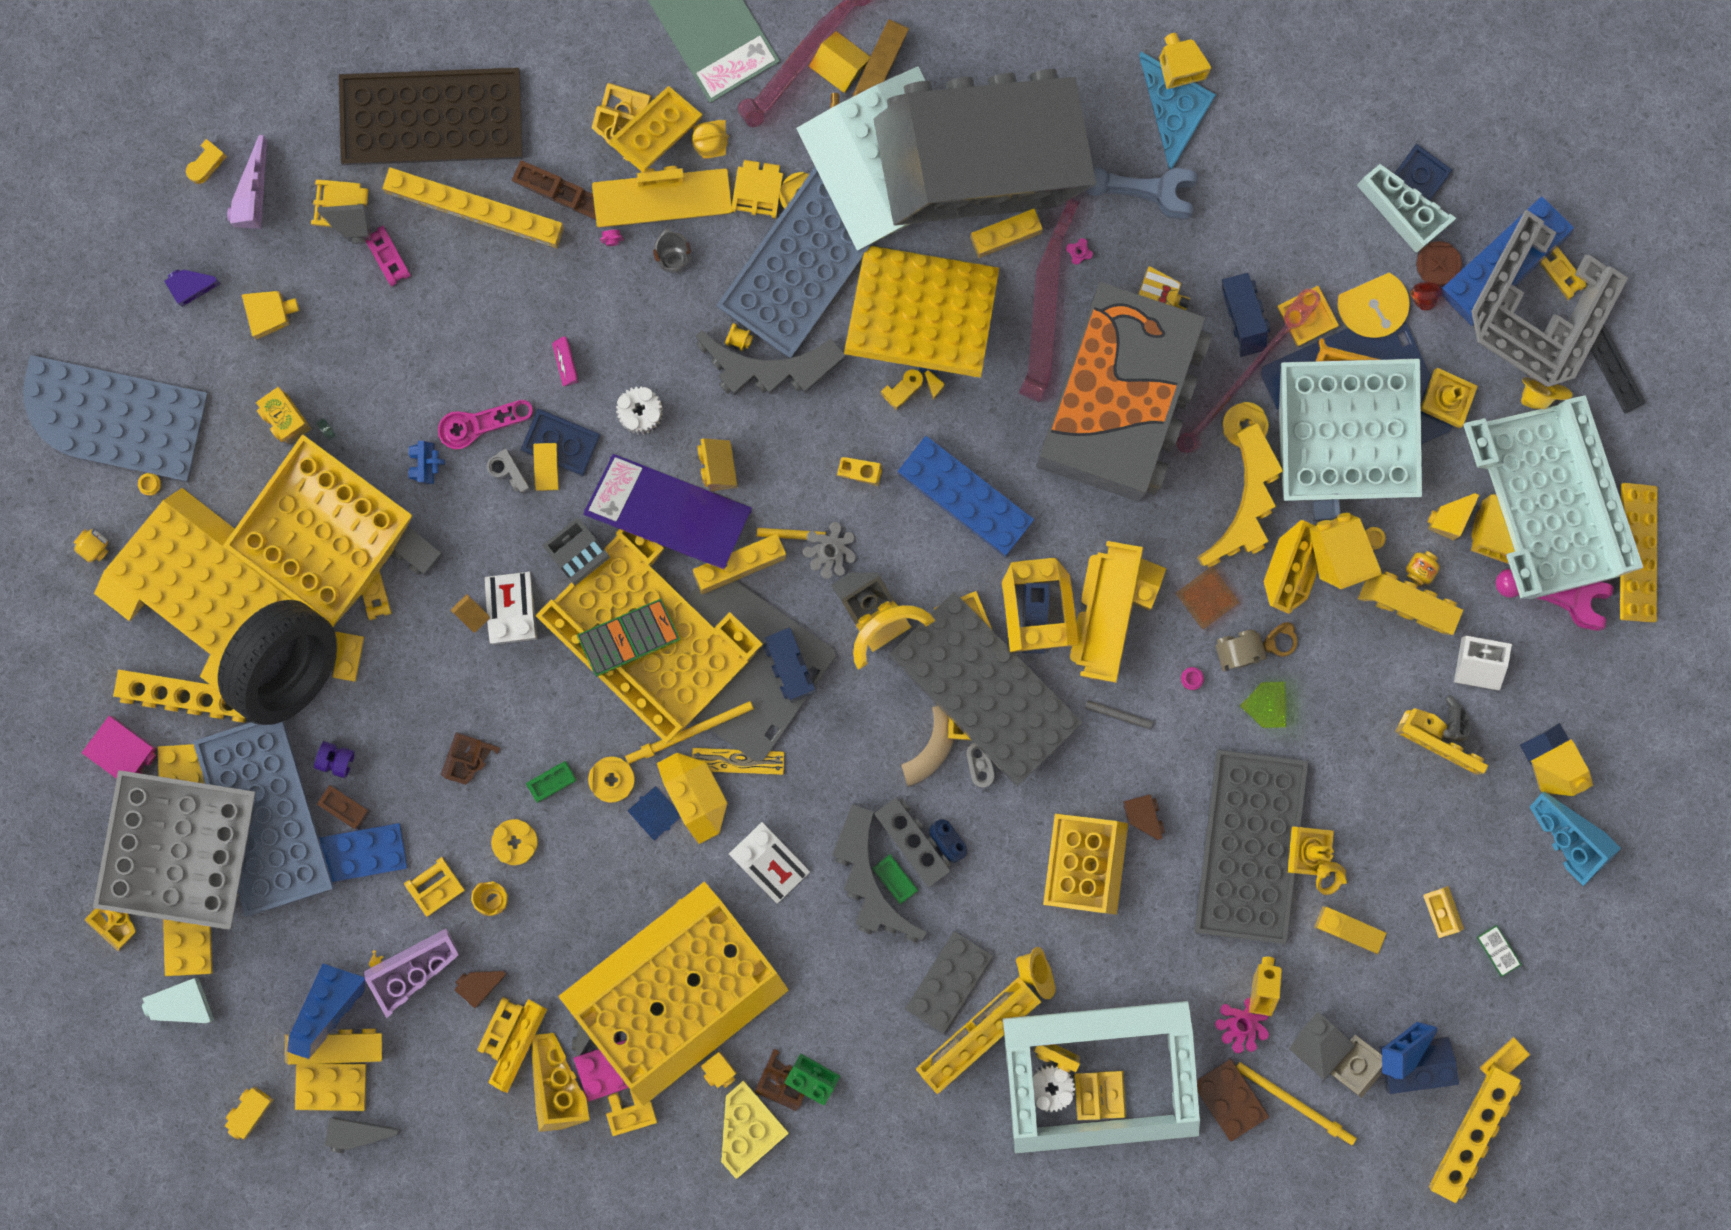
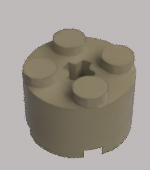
(1241, 650)

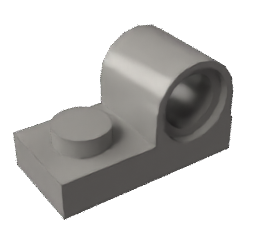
(517, 481)

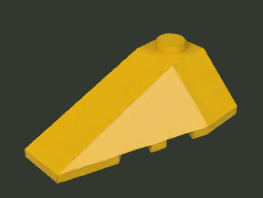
(557, 1093)

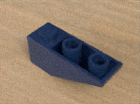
(1035, 607)

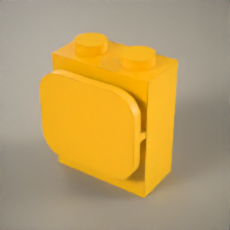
(1490, 531)

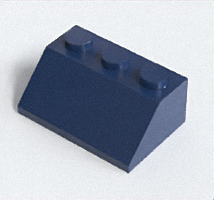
(1434, 1070)

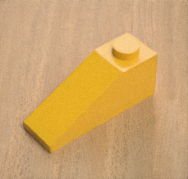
(1350, 929)

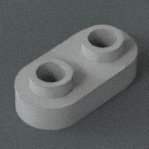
(979, 765)

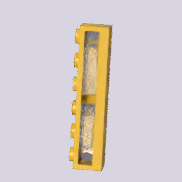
(976, 1036)

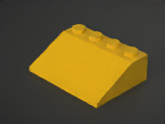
(1086, 864)

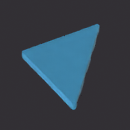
(1175, 109)

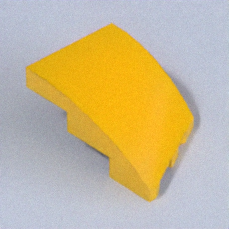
(609, 120)

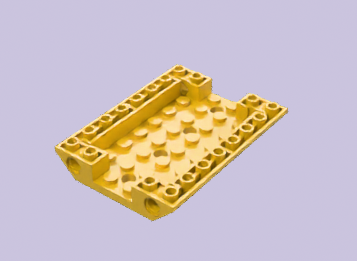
(656, 969)

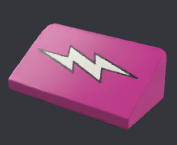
(565, 361)

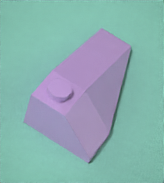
(248, 198)

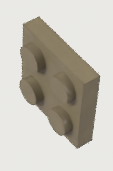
(1359, 1067)

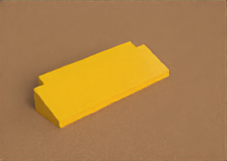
(1109, 601)

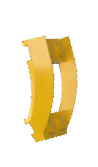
(1043, 635)

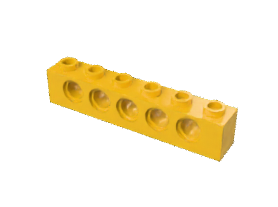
(127, 682)
(1473, 1120)

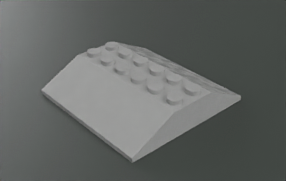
(174, 850)

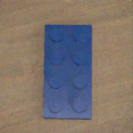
(364, 852)

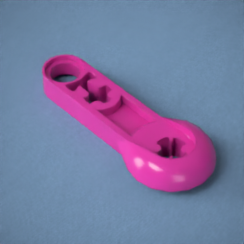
(477, 424)

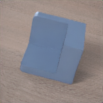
(1326, 509)

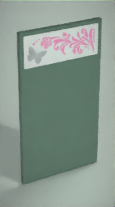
(716, 42)

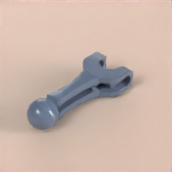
(1156, 190)

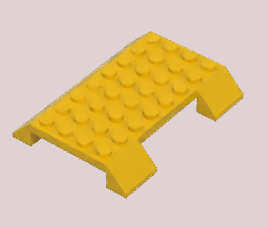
(187, 577)
(669, 684)

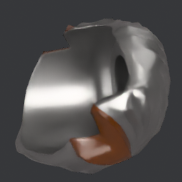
(672, 251)

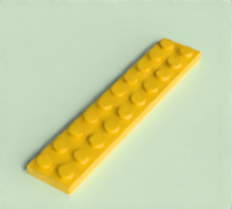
(185, 944)

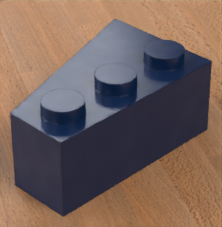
(1246, 313)
(789, 665)

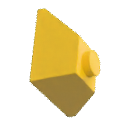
(1451, 518)
(1148, 584)
(1562, 771)

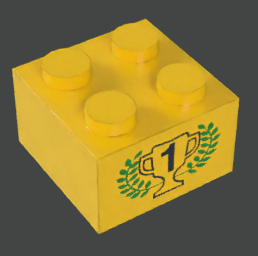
(283, 415)

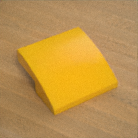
(1089, 1095)

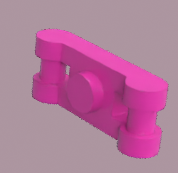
(387, 256)

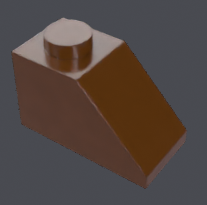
(478, 985)

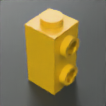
(249, 1112)

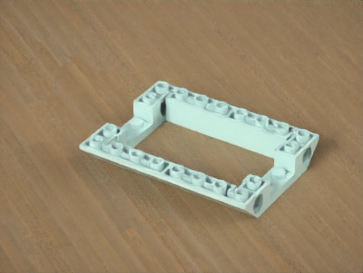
(1100, 1025)

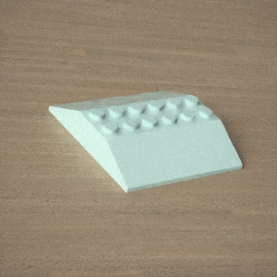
(849, 159)
(1350, 429)

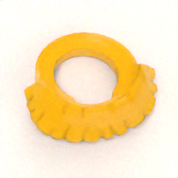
(1340, 877)

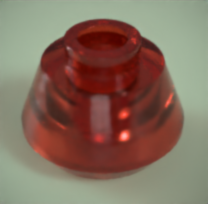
(1426, 295)

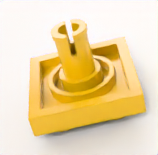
(1448, 398)
(1309, 850)

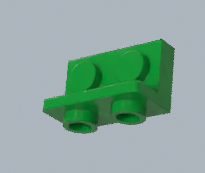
(812, 1079)

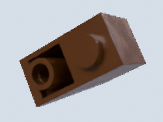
(1142, 815)

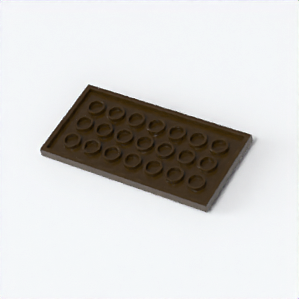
(430, 116)

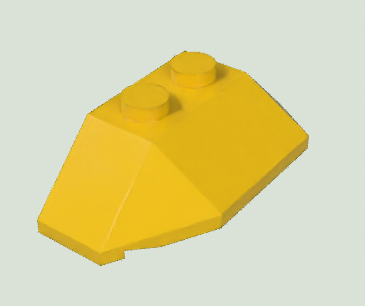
(1291, 569)
(694, 794)

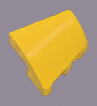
(115, 931)

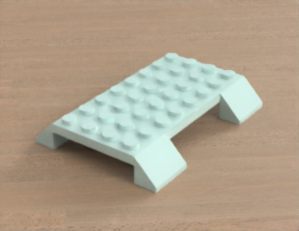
(1555, 498)

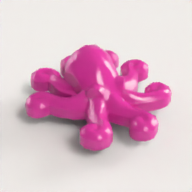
(1240, 1026)

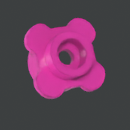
(611, 237)
(1080, 245)

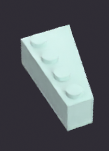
(1404, 207)

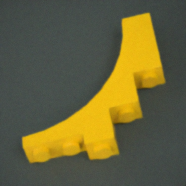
(1245, 530)

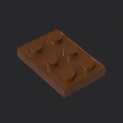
(1231, 1100)

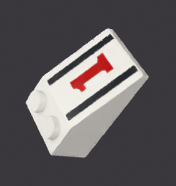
(510, 608)
(769, 862)

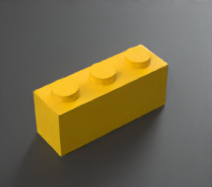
(1006, 233)

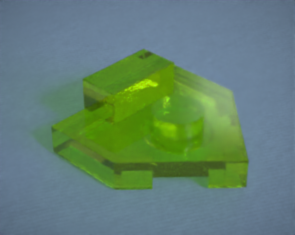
(1268, 705)

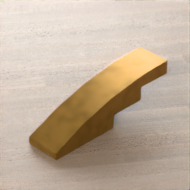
(883, 55)

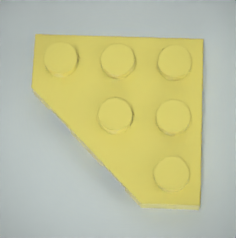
(748, 1130)

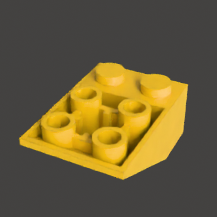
(719, 464)

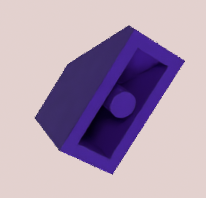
(189, 285)

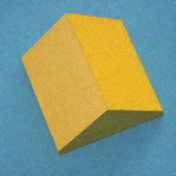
(839, 61)

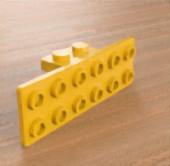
(661, 196)
(1639, 587)

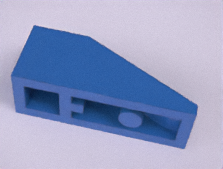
(1406, 1050)

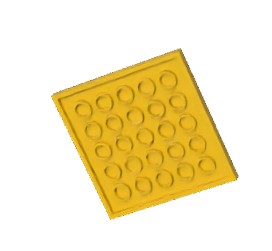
(922, 311)

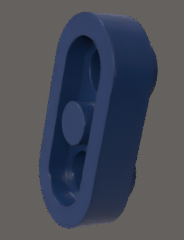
(948, 840)

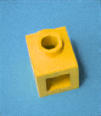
(718, 1071)

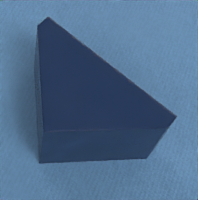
(1544, 742)

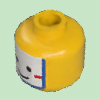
(91, 545)

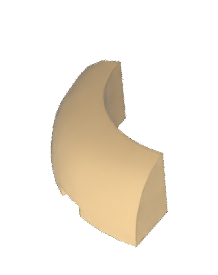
(934, 753)

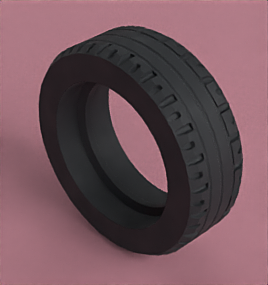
(255, 646)

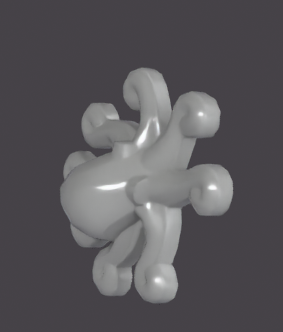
(829, 551)

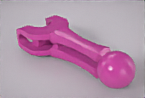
(1575, 600)

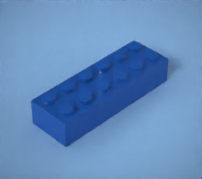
(1468, 284)
(965, 496)

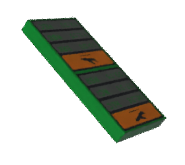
(628, 637)

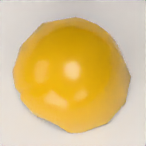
(480, 896)

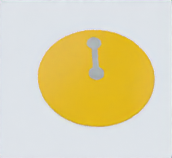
(1375, 306)

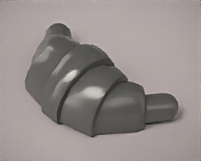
(1457, 721)

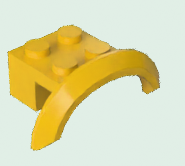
(884, 626)

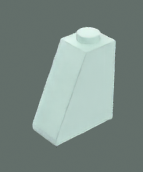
(179, 1003)

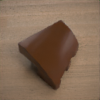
(461, 765)
(780, 1092)

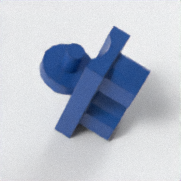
(427, 462)

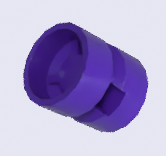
(339, 765)

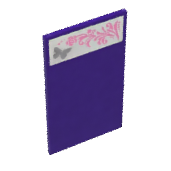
(668, 511)

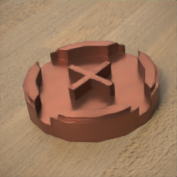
(1438, 263)

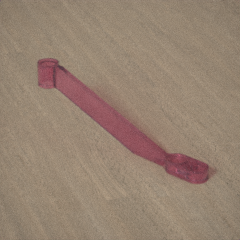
(753, 110)
(1045, 310)
(1305, 312)

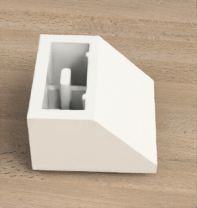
(1482, 662)

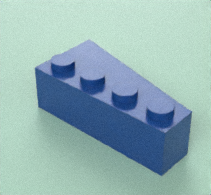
(325, 1005)

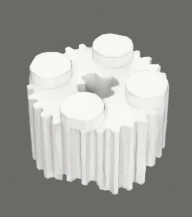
(639, 397)
(1059, 1078)

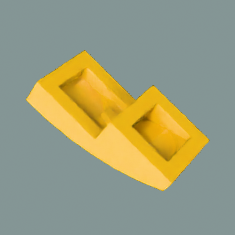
(546, 466)

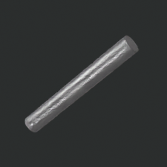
(1118, 714)

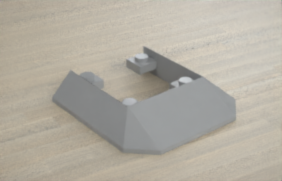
(1564, 344)

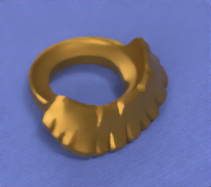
(1269, 642)

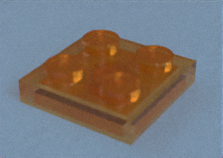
(1207, 597)

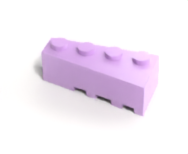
(409, 970)

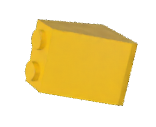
(1343, 551)

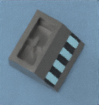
(576, 551)

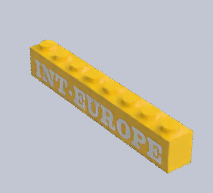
(473, 207)

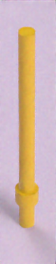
(648, 750)
(1333, 1128)

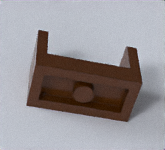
(343, 807)

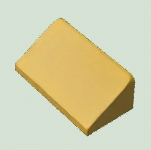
(1443, 912)

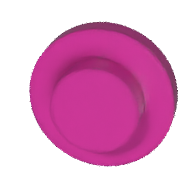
(1192, 678)

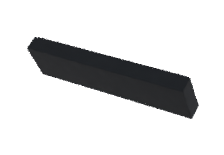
(1616, 372)

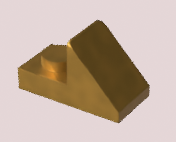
(470, 613)

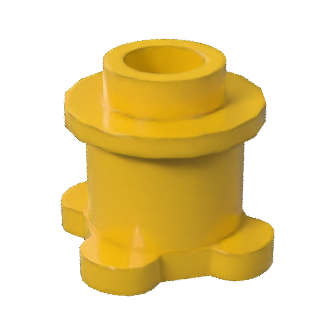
(739, 337)

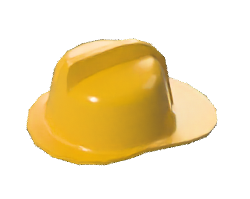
(710, 139)
(1541, 397)
(1037, 972)

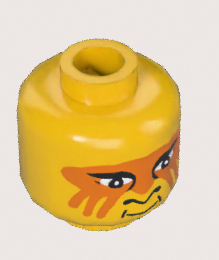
(1422, 568)

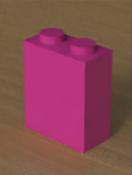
(119, 748)

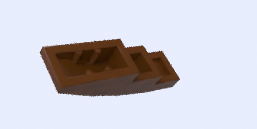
(554, 189)

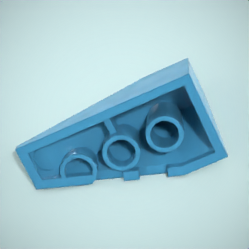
(1581, 842)

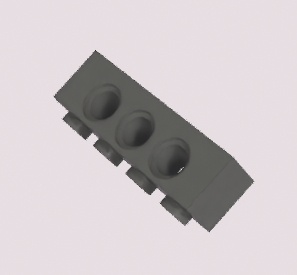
(900, 808)

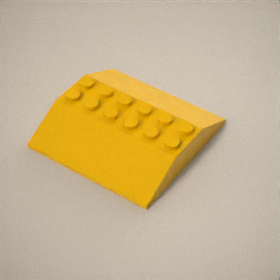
(319, 531)

